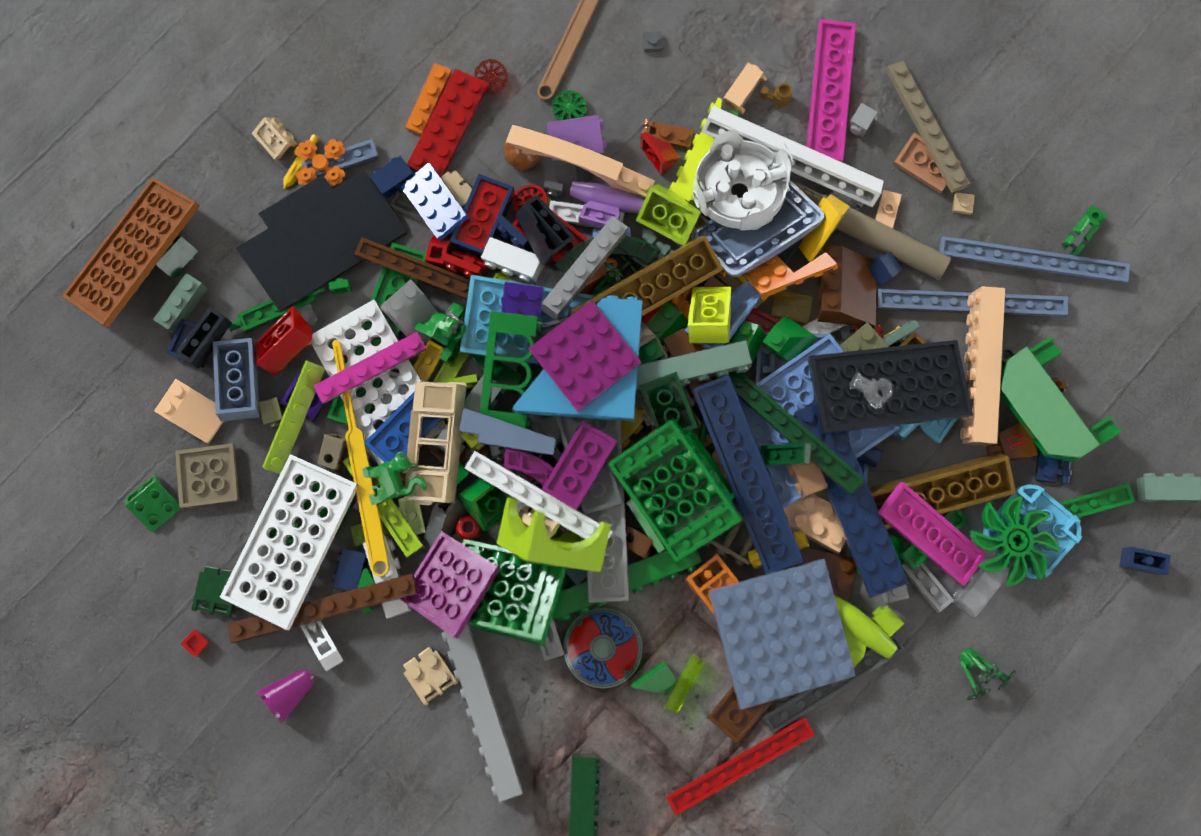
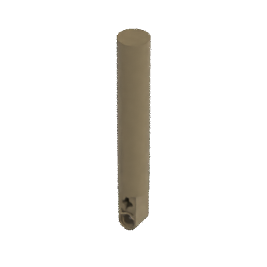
(887, 239)

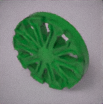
(569, 106)

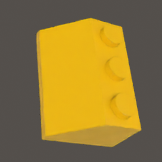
(815, 240)

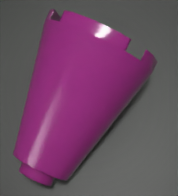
(286, 693)

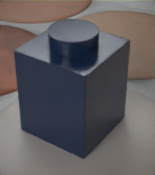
(884, 267)

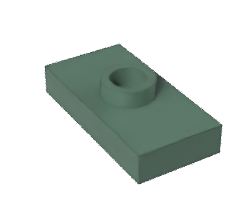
(901, 333)

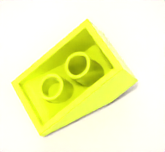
(710, 315)

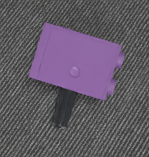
(581, 132)

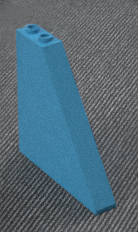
(615, 403)

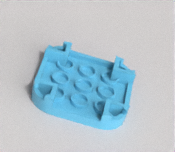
(1062, 524)

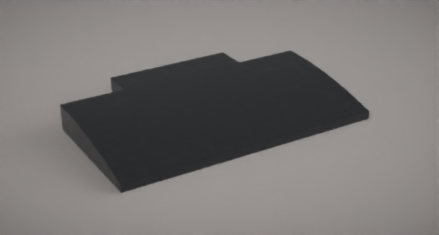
(316, 236)

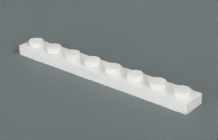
(532, 496)

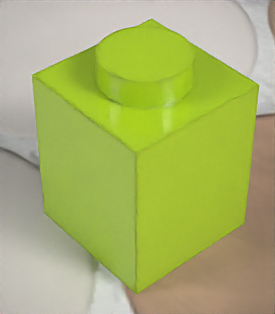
(887, 620)

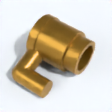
(781, 97)

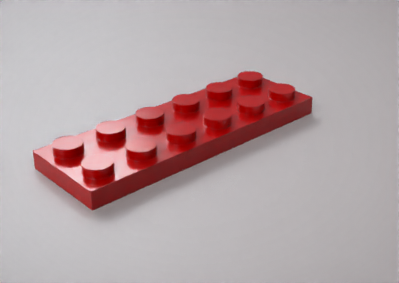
(448, 122)

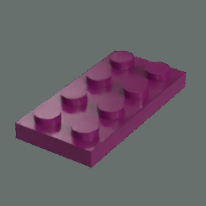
(579, 465)

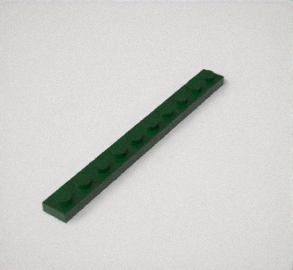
(795, 432)

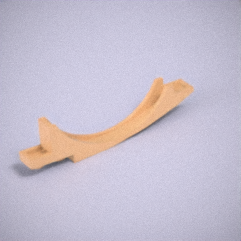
(604, 167)

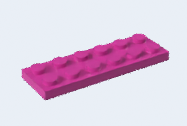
(931, 533)

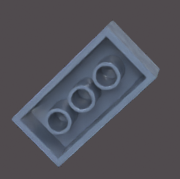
(236, 379)

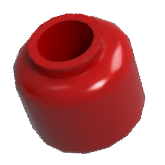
(468, 528)

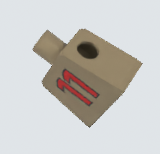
(336, 447)

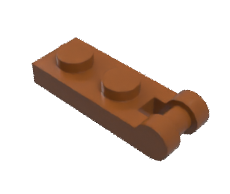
(674, 135)

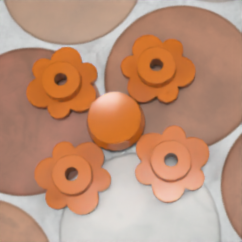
(320, 162)

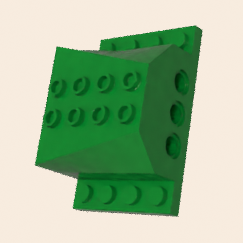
(677, 488)
(520, 596)

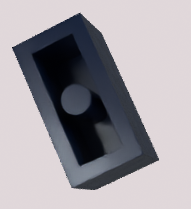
(391, 176)
(1145, 561)
(349, 570)

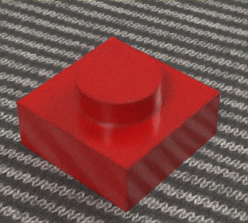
(195, 643)

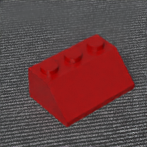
(283, 341)

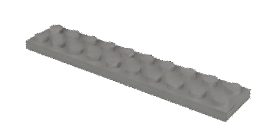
(612, 581)

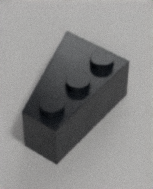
(543, 229)

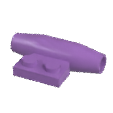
(603, 202)

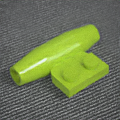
(862, 632)

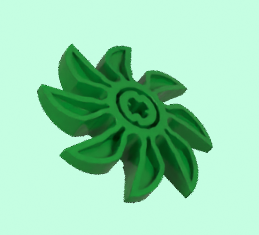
(1013, 551)

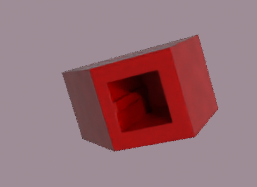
(437, 250)

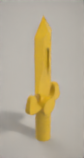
(297, 165)

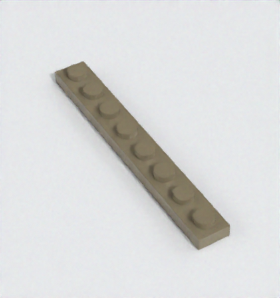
(927, 126)

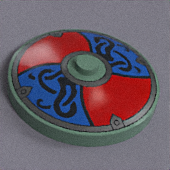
(603, 648)

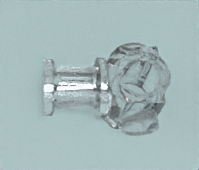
(870, 388)

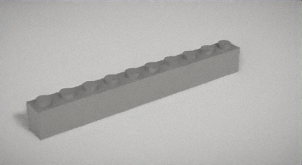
(484, 715)

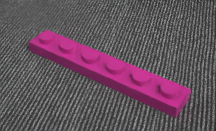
(369, 367)

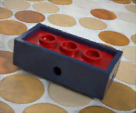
(485, 204)

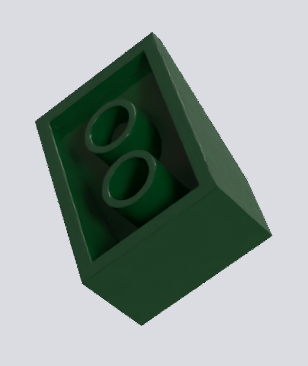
(669, 401)

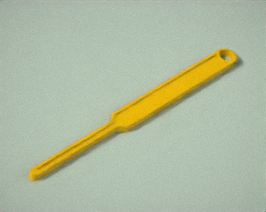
(359, 459)

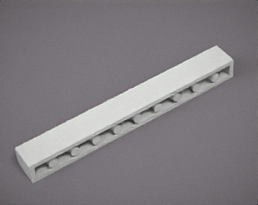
(805, 161)

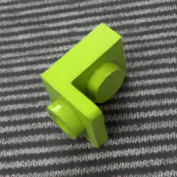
(470, 380)

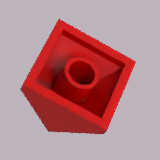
(658, 152)

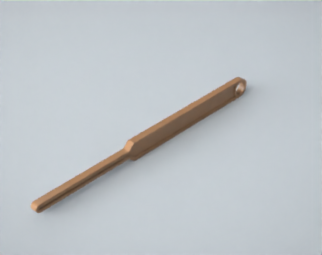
(567, 47)

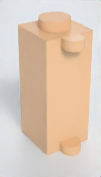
(743, 88)

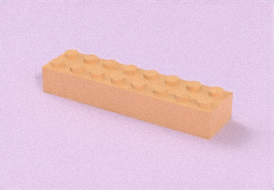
(984, 365)
(812, 516)

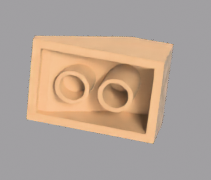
(190, 411)

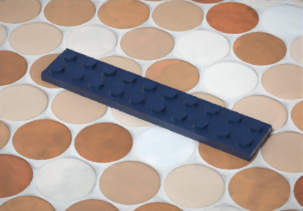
(748, 475)
(858, 516)

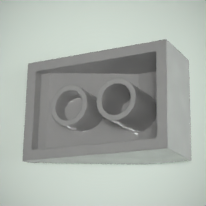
(409, 307)

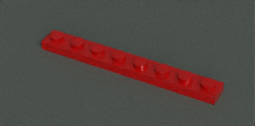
(739, 765)

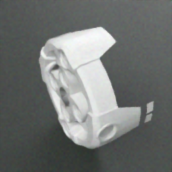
(762, 172)

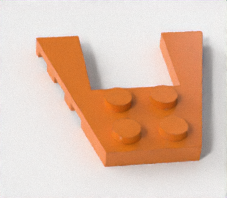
(775, 274)

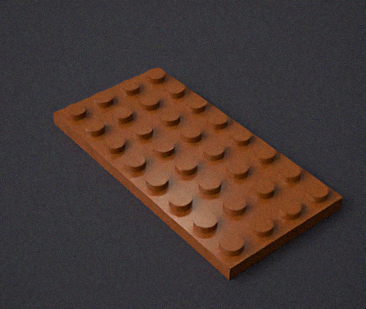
(130, 251)

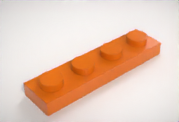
(428, 98)

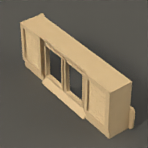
(437, 401)

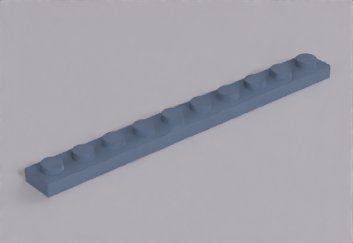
(1035, 260)
(957, 302)

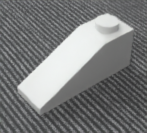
(322, 644)

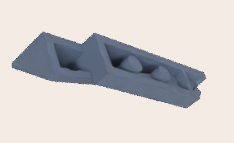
(504, 435)

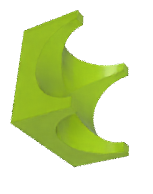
(561, 549)

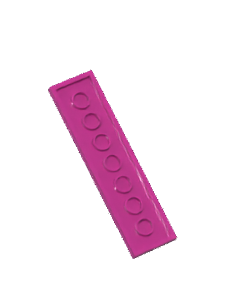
(831, 88)

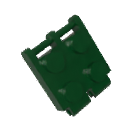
(209, 590)

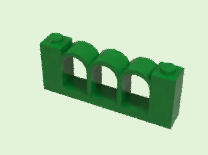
(513, 324)

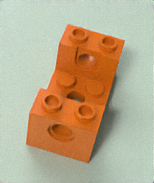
(709, 577)

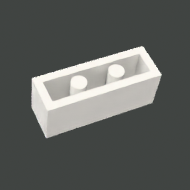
(511, 260)

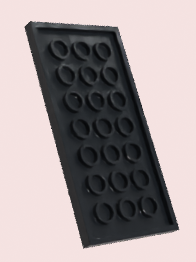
(925, 388)

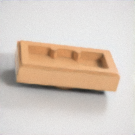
(888, 208)

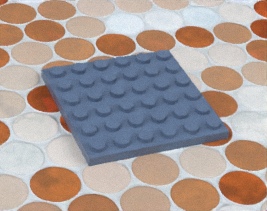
(781, 633)

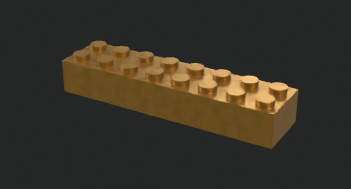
(666, 277)
(956, 484)

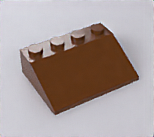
(848, 292)

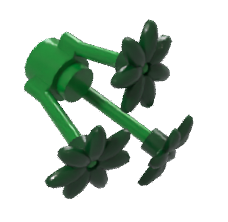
(612, 273)
(972, 658)

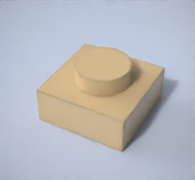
(963, 203)

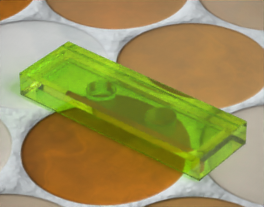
(684, 684)

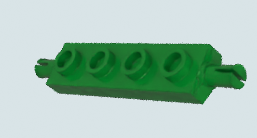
(267, 312)

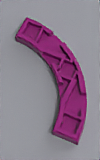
(530, 465)

